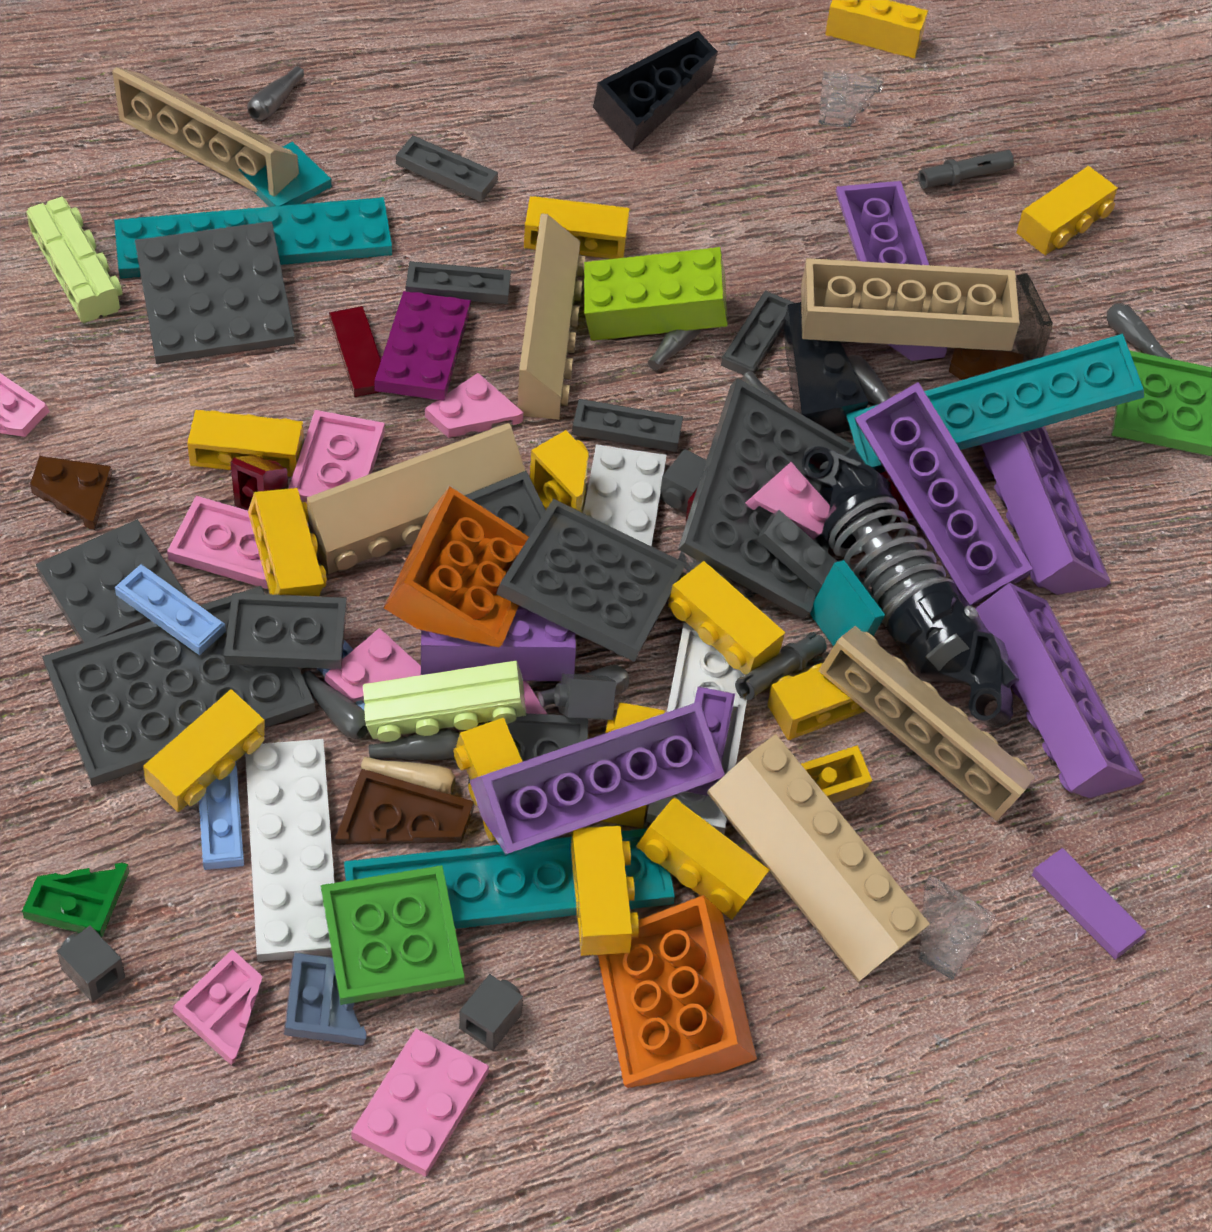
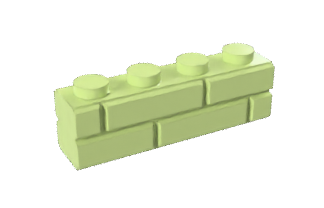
(74, 259)
(444, 701)

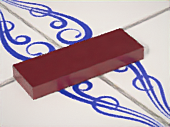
(356, 349)

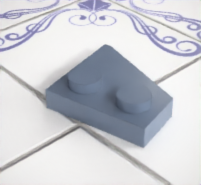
(315, 1004)

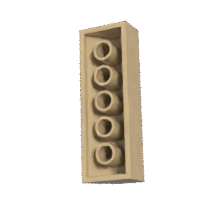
(201, 132)
(549, 322)
(392, 504)
(926, 722)
(817, 858)

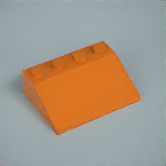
(456, 572)
(677, 998)

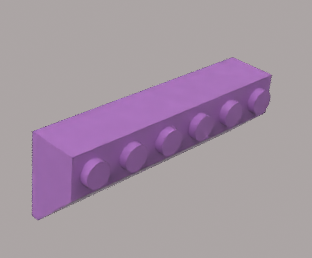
(885, 233)
(944, 494)
(1044, 513)
(1059, 695)
(598, 778)

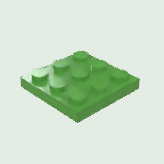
(1174, 405)
(392, 935)

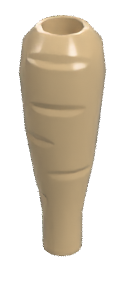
(421, 774)

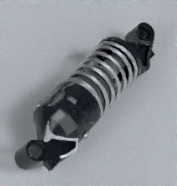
(920, 605)

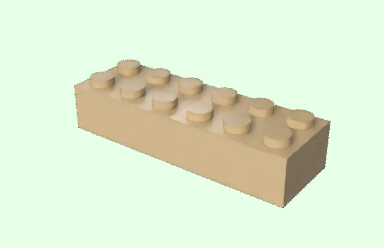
(909, 304)

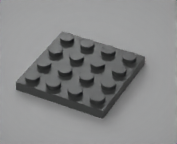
(214, 292)
(591, 579)

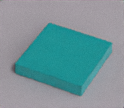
(305, 185)
(845, 604)

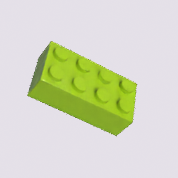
(655, 294)

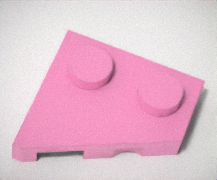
(795, 498)

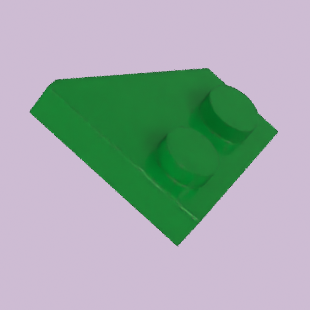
(76, 898)

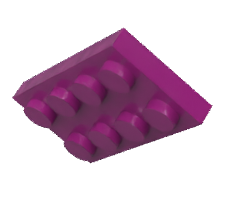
(423, 345)

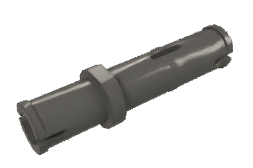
(953, 171)
(791, 659)

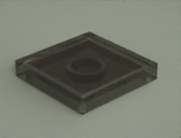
(1034, 320)

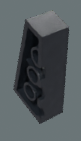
(654, 88)
(820, 377)

